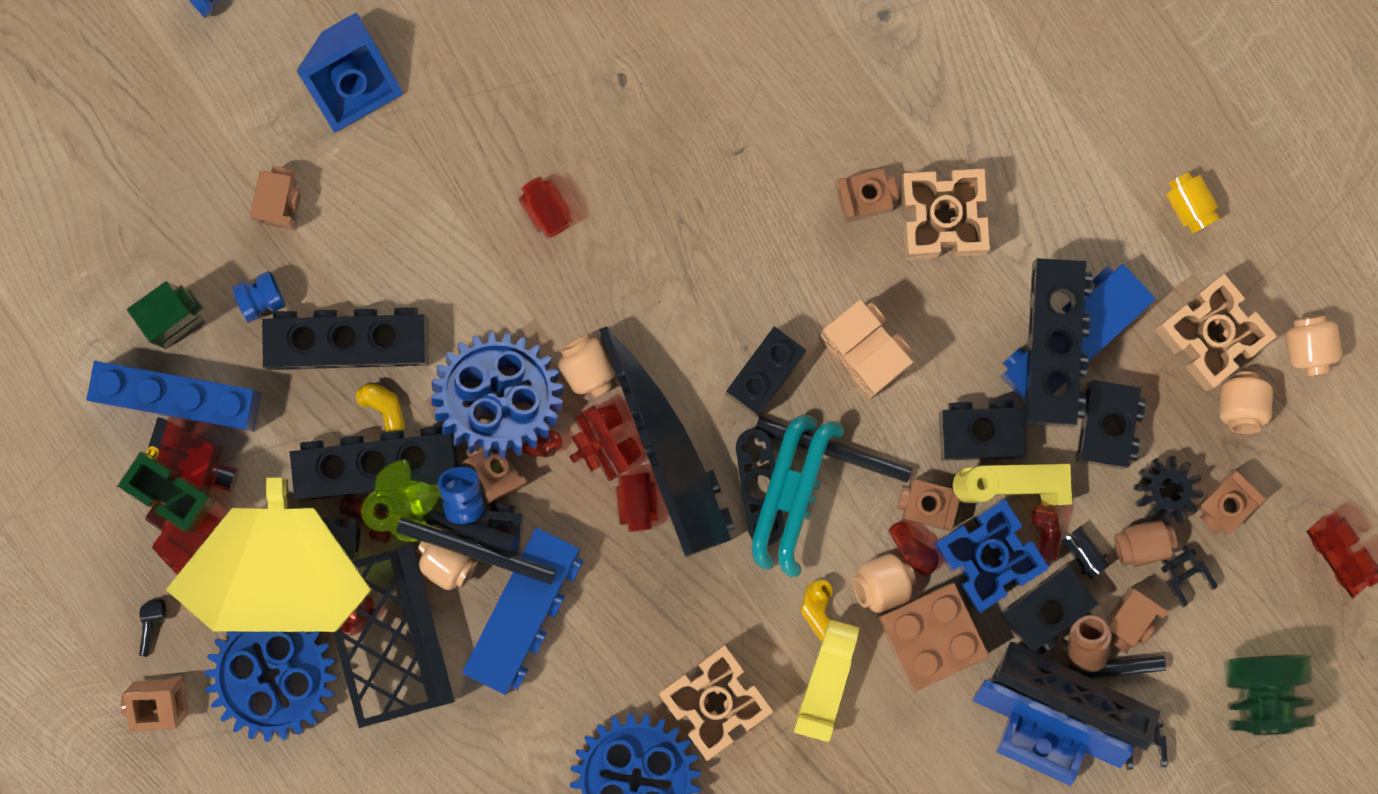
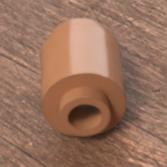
(1145, 543)
(1089, 643)

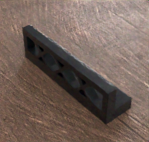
(1077, 695)

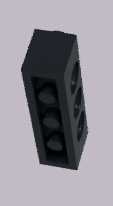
(282, 352)
(1040, 404)
(309, 462)

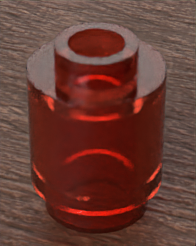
(545, 207)
(636, 501)

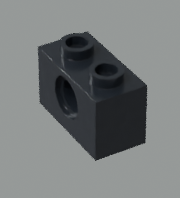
(765, 372)
(1006, 438)
(1094, 444)
(1024, 614)

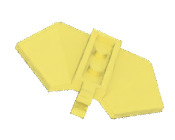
(271, 572)

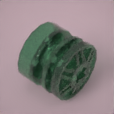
(1270, 693)

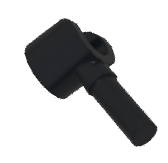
(150, 613)

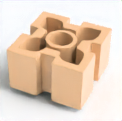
(962, 196)
(1238, 336)
(866, 347)
(741, 705)

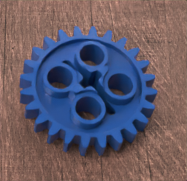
(483, 365)
(238, 692)
(642, 741)

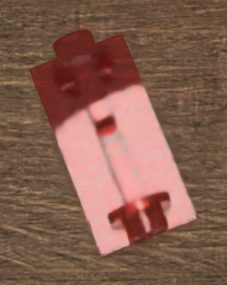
(1332, 539)

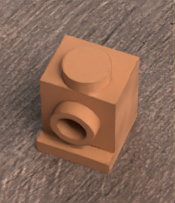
(276, 198)
(853, 202)
(496, 475)
(1233, 487)
(944, 512)
(1133, 620)
(164, 714)

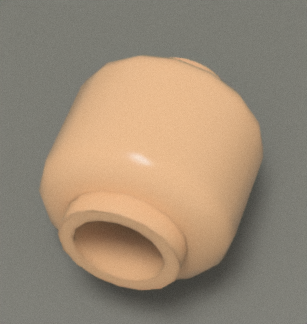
(1314, 344)
(587, 366)
(1246, 403)
(444, 566)
(884, 583)

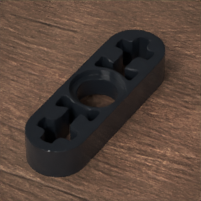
(745, 458)

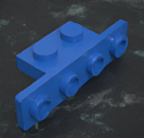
(1047, 738)

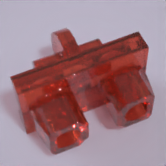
(597, 445)

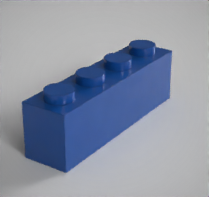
(1111, 306)
(173, 396)
(520, 614)

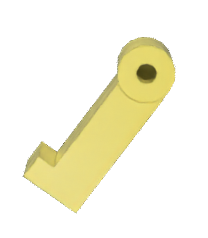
(985, 482)
(827, 682)

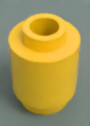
(1192, 202)

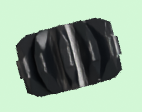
(1170, 476)

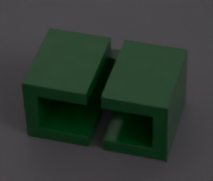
(167, 314)
(156, 482)

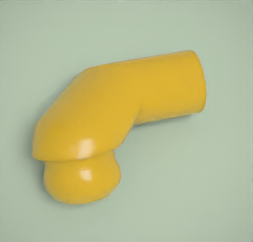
(384, 401)
(815, 604)

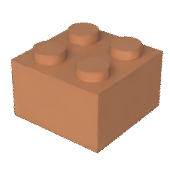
(933, 636)

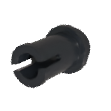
(1088, 554)

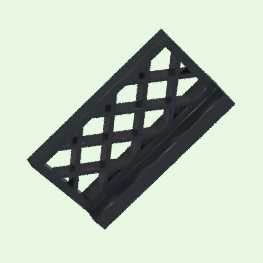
(422, 634)

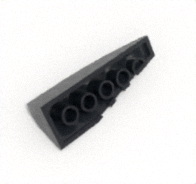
(674, 461)

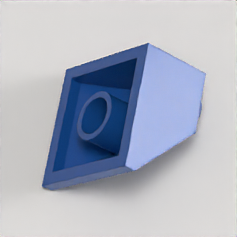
(347, 73)

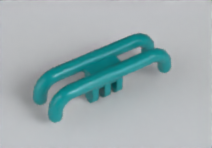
(791, 492)

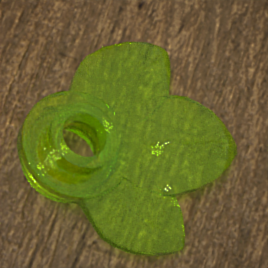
(401, 496)

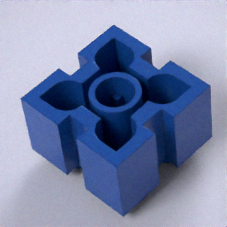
(994, 530)

